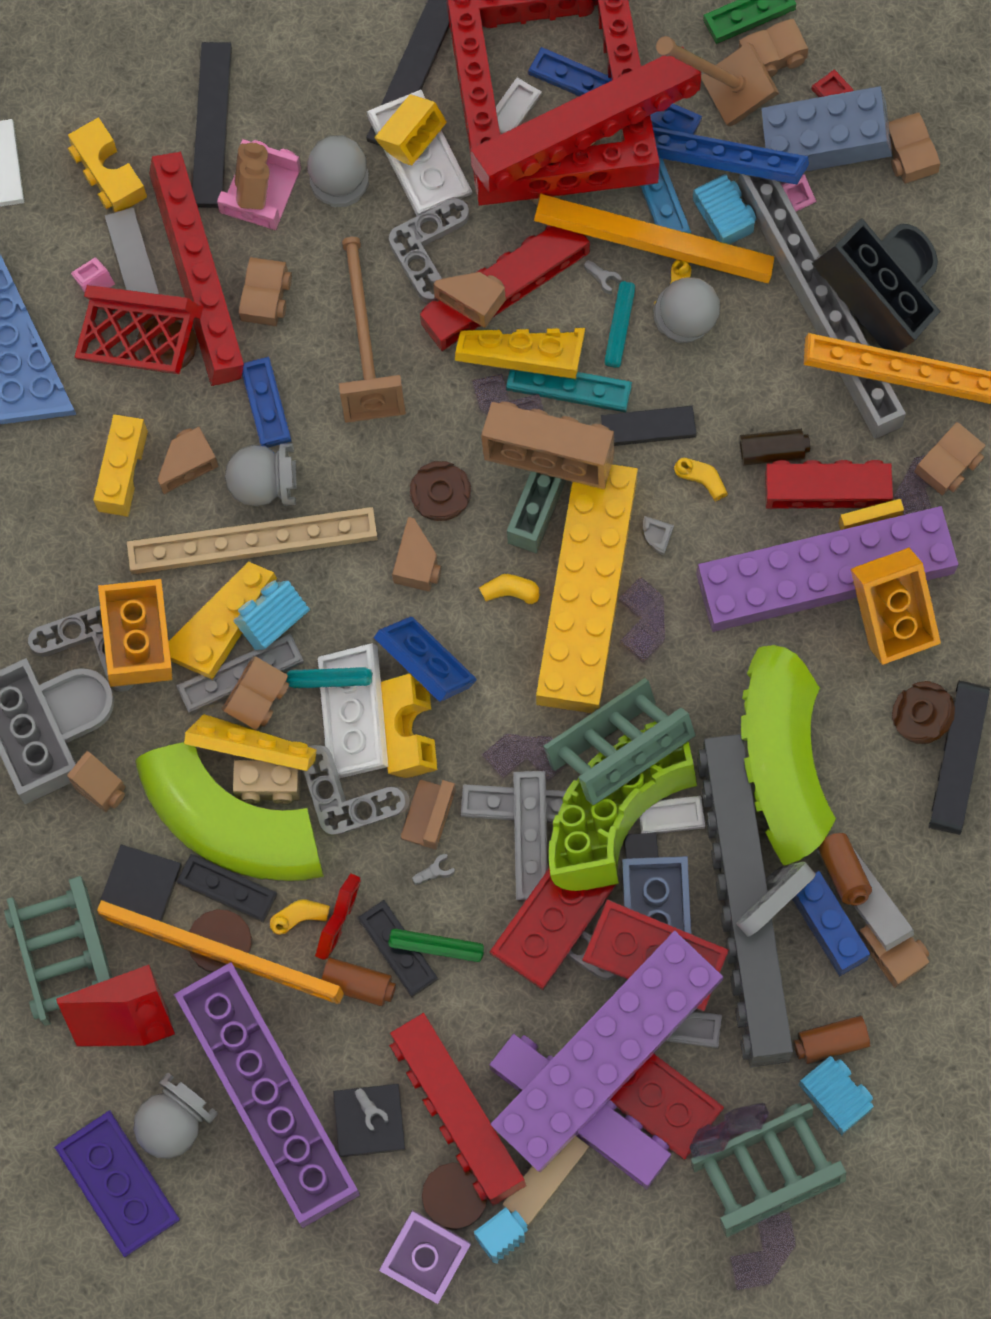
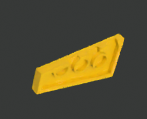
(539, 353)
(211, 632)
(248, 743)

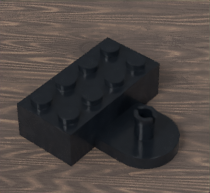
(883, 280)

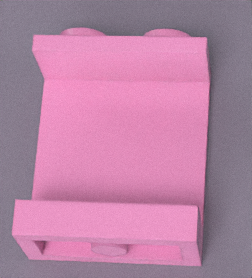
(284, 170)

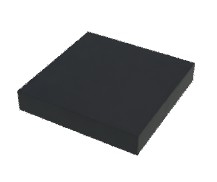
(141, 882)
(352, 1131)

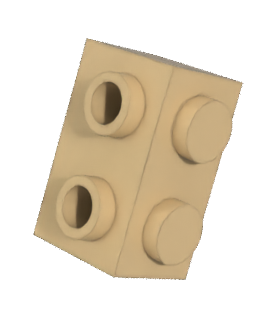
(265, 781)

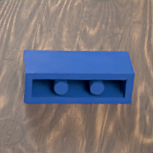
(831, 925)

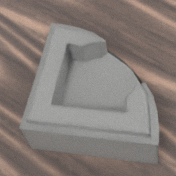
(657, 534)

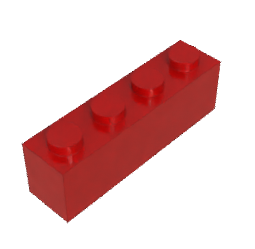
(827, 484)

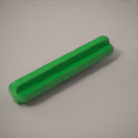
(436, 945)

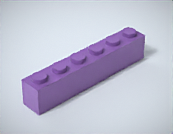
(607, 1132)

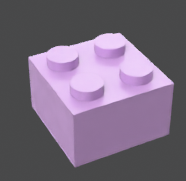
(425, 1256)

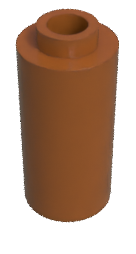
(845, 869)
(360, 982)
(832, 1040)

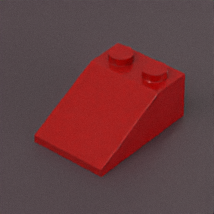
(118, 1011)

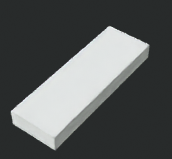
(10, 176)

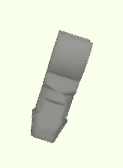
(602, 276)
(433, 871)
(369, 1109)

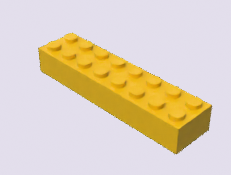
(586, 593)

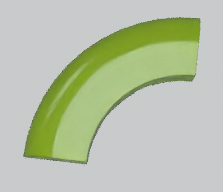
(781, 752)
(223, 827)
(590, 836)

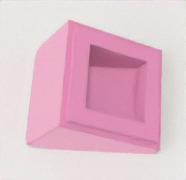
(800, 194)
(92, 274)

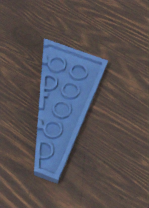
(27, 376)

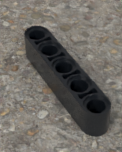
(959, 758)

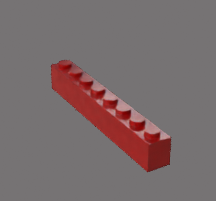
(583, 121)
(196, 267)

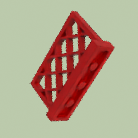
(145, 305)

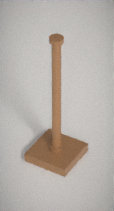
(735, 84)
(372, 396)

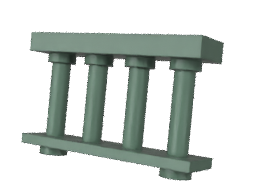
(632, 758)
(85, 928)
(795, 1187)

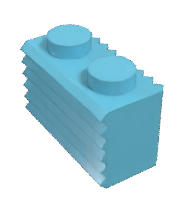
(724, 210)
(270, 614)
(837, 1094)
(501, 1234)

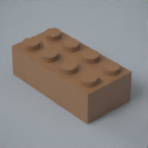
(548, 444)

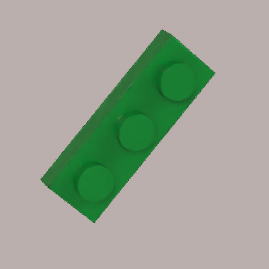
(743, 16)

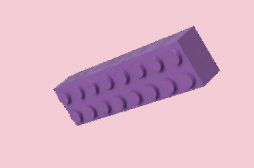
(817, 568)
(607, 1051)
(267, 1095)

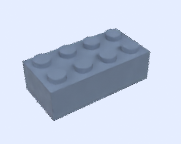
(831, 128)
(658, 889)

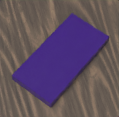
(117, 1183)

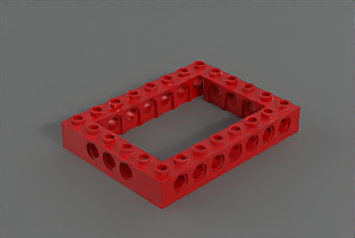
(588, 170)

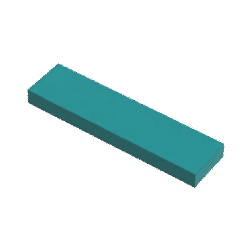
(584, 390)

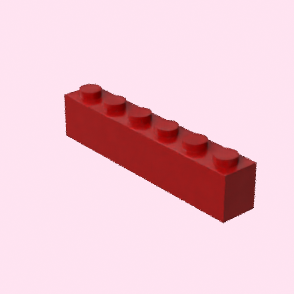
(520, 272)
(457, 1109)

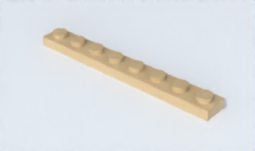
(252, 540)

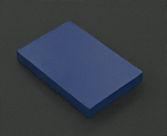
(425, 658)

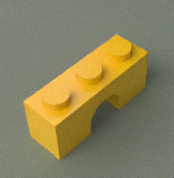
(118, 187)
(116, 475)
(402, 702)

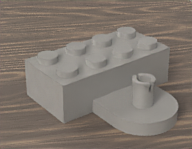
(41, 721)

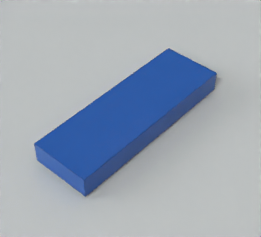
(265, 402)

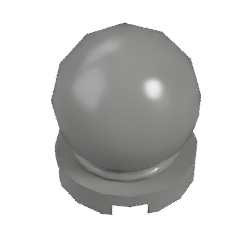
(338, 171)
(686, 309)
(260, 475)
(170, 1120)

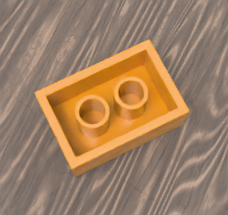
(895, 605)
(135, 632)

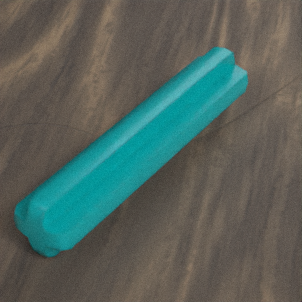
(619, 324)
(329, 677)

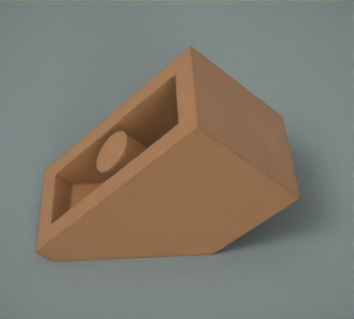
(472, 295)
(186, 459)
(416, 560)
(96, 782)

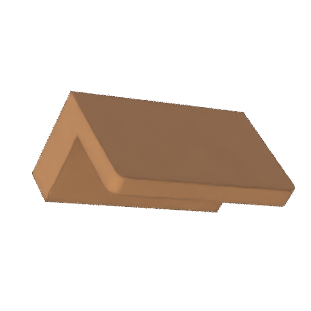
(428, 813)

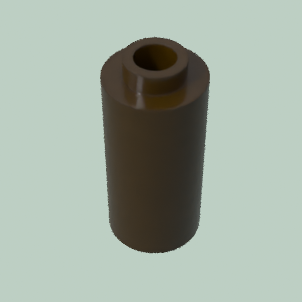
(773, 446)

